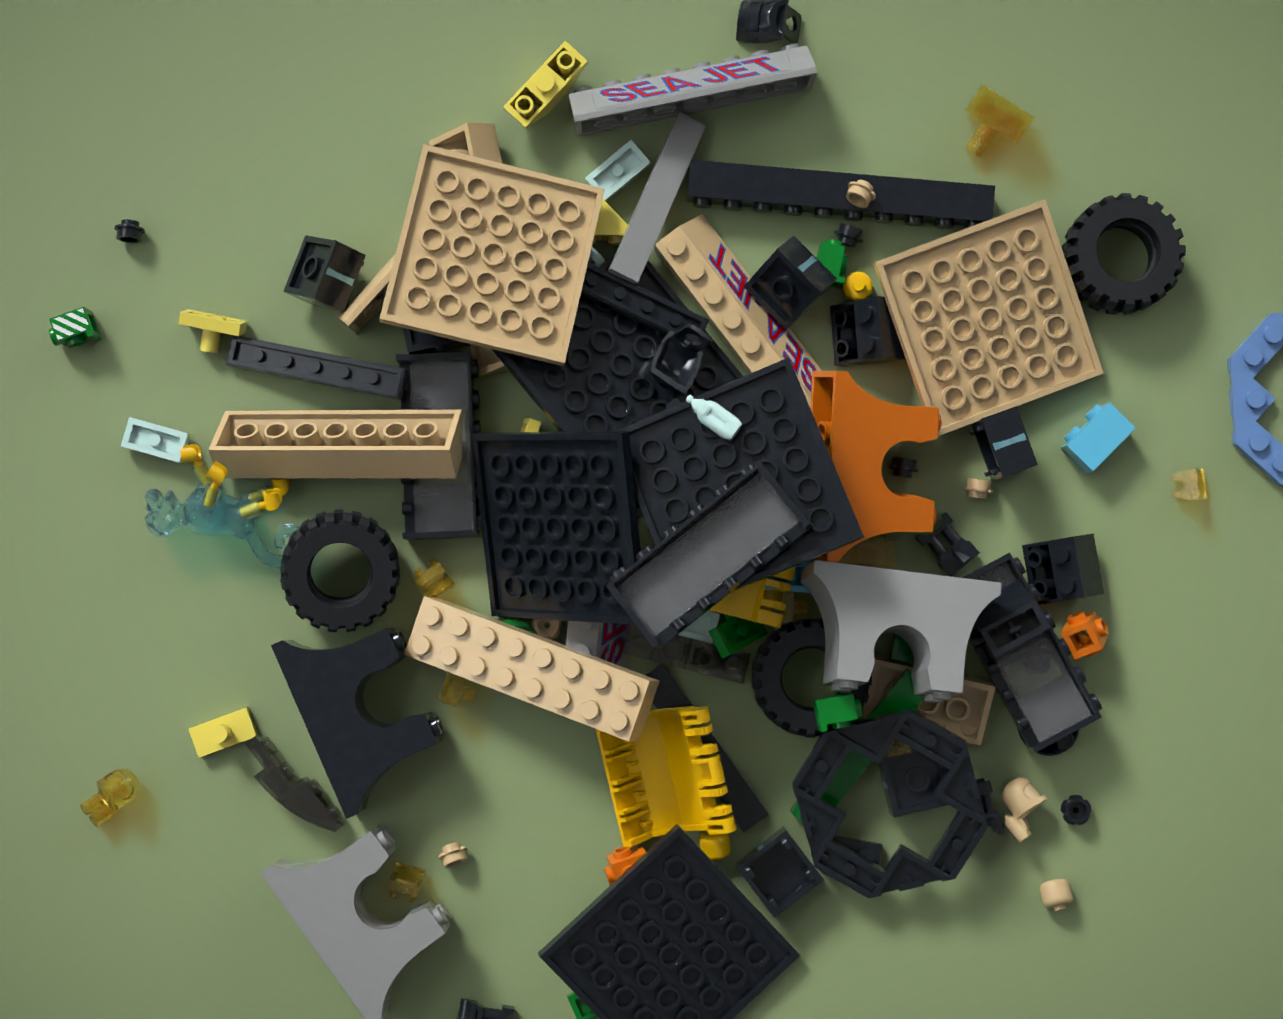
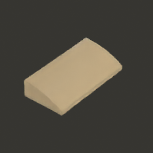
(368, 301)
(963, 715)

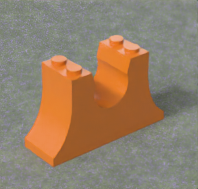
(857, 436)

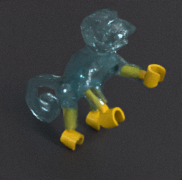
(215, 513)

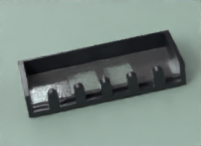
(435, 505)
(708, 555)
(1038, 681)

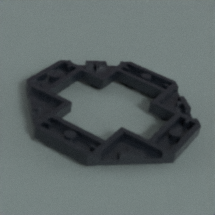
(906, 868)

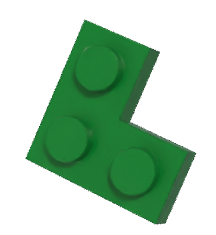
(735, 634)

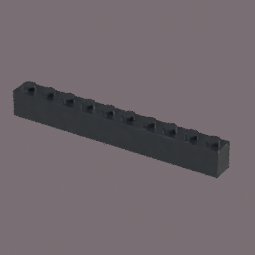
(826, 192)

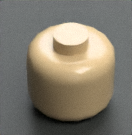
(1056, 894)

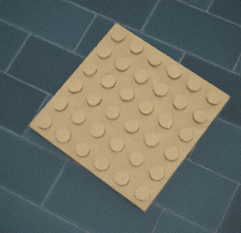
(492, 255)
(989, 316)

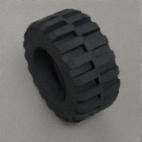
(1156, 234)
(340, 611)
(768, 676)

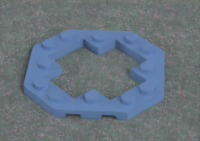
(1251, 400)

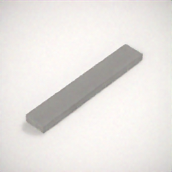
(657, 198)

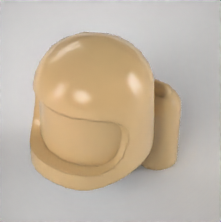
(1021, 800)

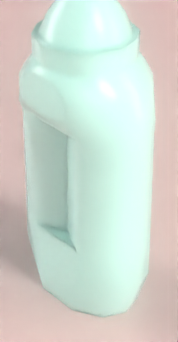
(715, 417)

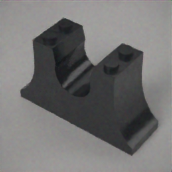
(330, 698)

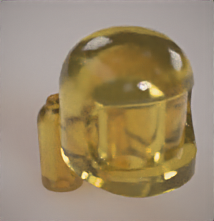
(113, 793)

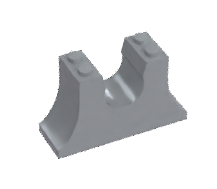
(921, 608)
(351, 941)

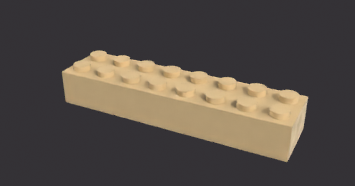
(532, 668)

